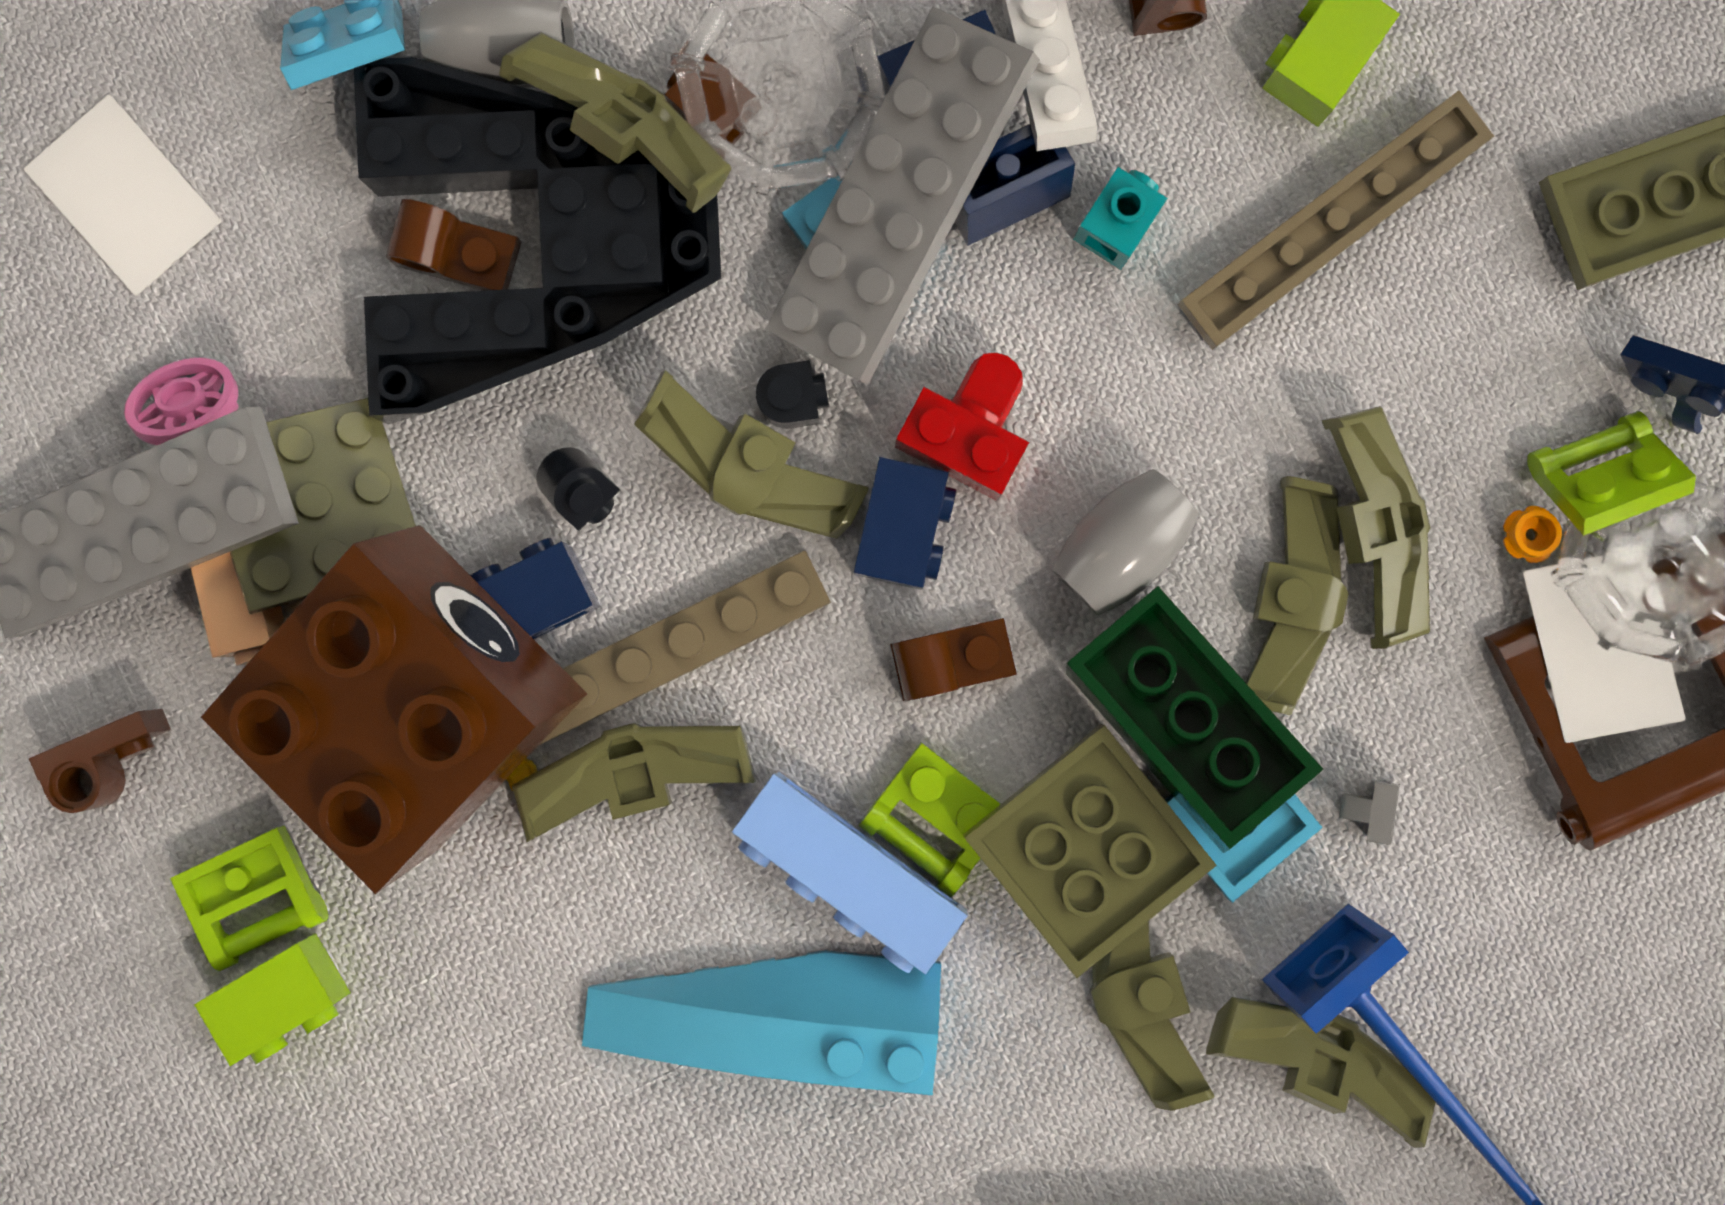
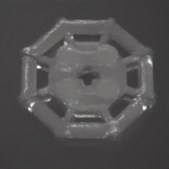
(761, 114)
(1641, 594)

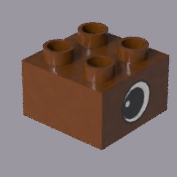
(392, 704)

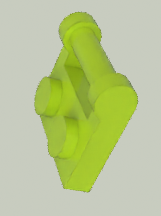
(1616, 487)
(945, 801)
(240, 880)

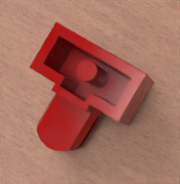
(968, 431)

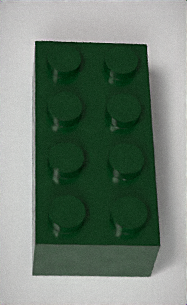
(1192, 719)

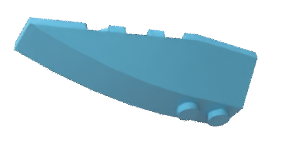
(787, 1019)

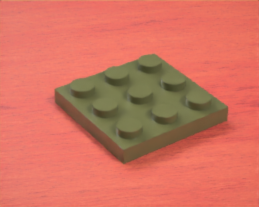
(341, 492)
(1089, 850)

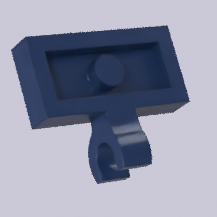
(1688, 377)

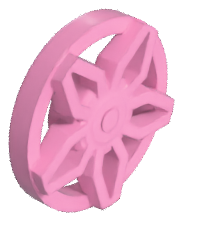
(180, 399)

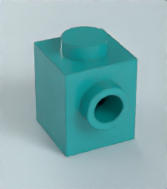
(1120, 216)

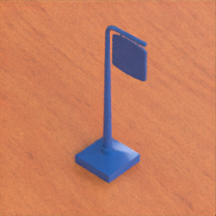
(1337, 972)

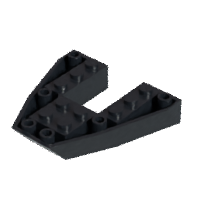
(609, 234)

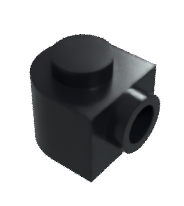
(791, 395)
(576, 487)

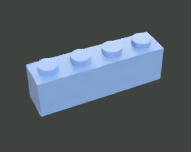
(850, 873)

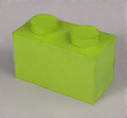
(1327, 54)
(272, 1000)

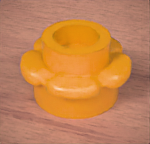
(1546, 529)

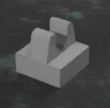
(1375, 810)

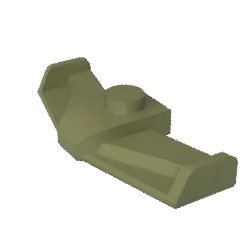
(621, 115)
(745, 467)
(1385, 525)
(1300, 596)
(631, 772)
(1135, 1001)
(1325, 1065)

